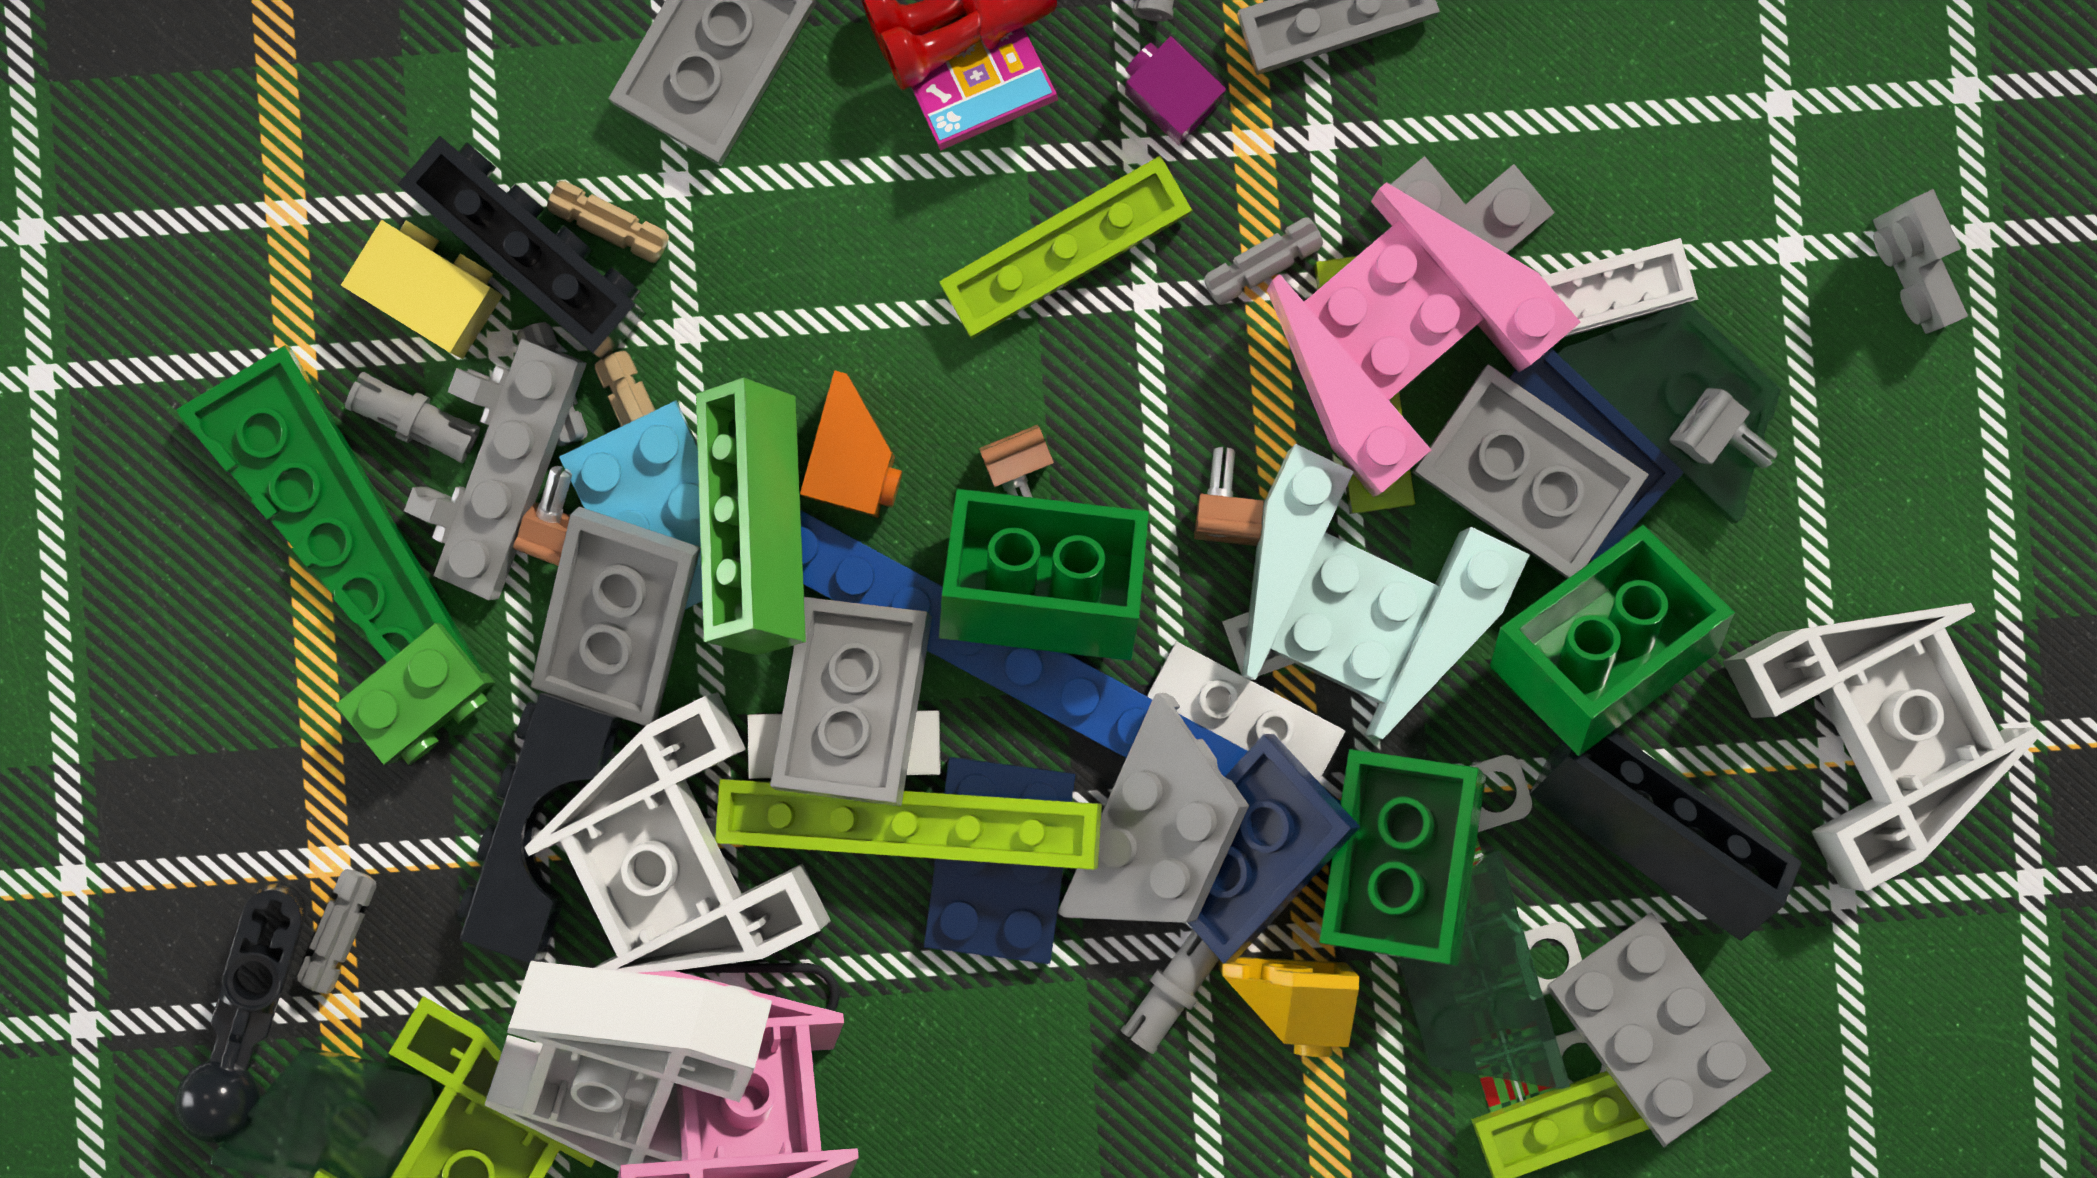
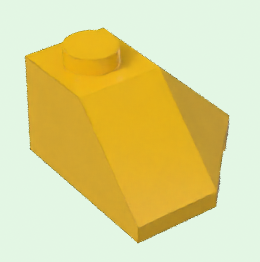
(1299, 999)

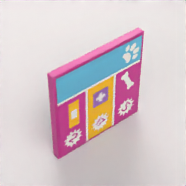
(984, 89)

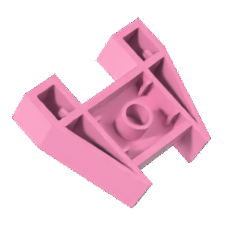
(1396, 316)
(775, 1122)

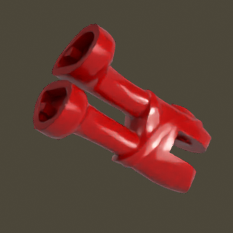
(918, 43)

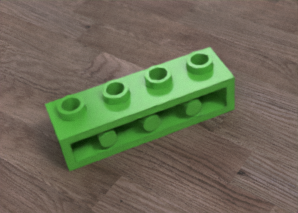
(750, 518)

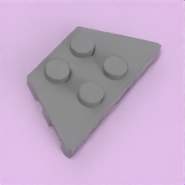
(1160, 828)

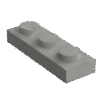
(1301, 29)

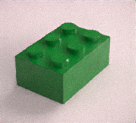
(1044, 574)
(1610, 639)
(1410, 864)

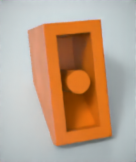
(850, 456)

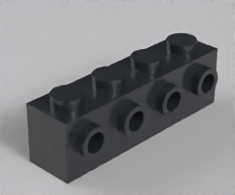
(522, 249)
(1669, 832)

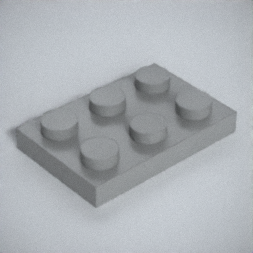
(708, 68)
(1530, 473)
(614, 616)
(852, 702)
(1658, 1029)

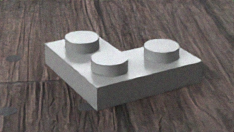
(1498, 214)
(1914, 241)

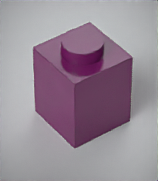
(1172, 88)

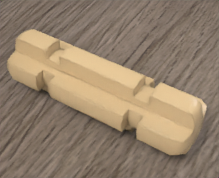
(607, 221)
(628, 397)

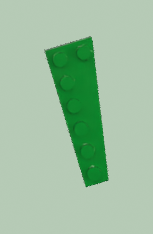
(306, 480)

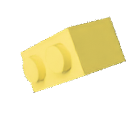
(423, 289)

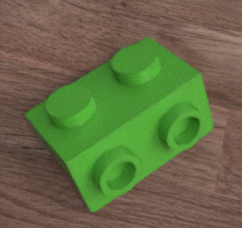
(415, 697)

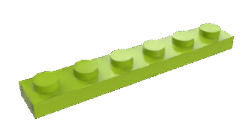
(922, 827)

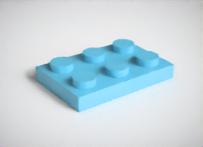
(645, 478)

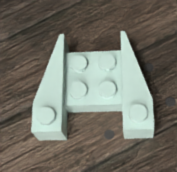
(1357, 613)

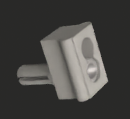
(1713, 424)

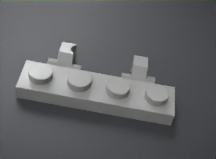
(525, 421)

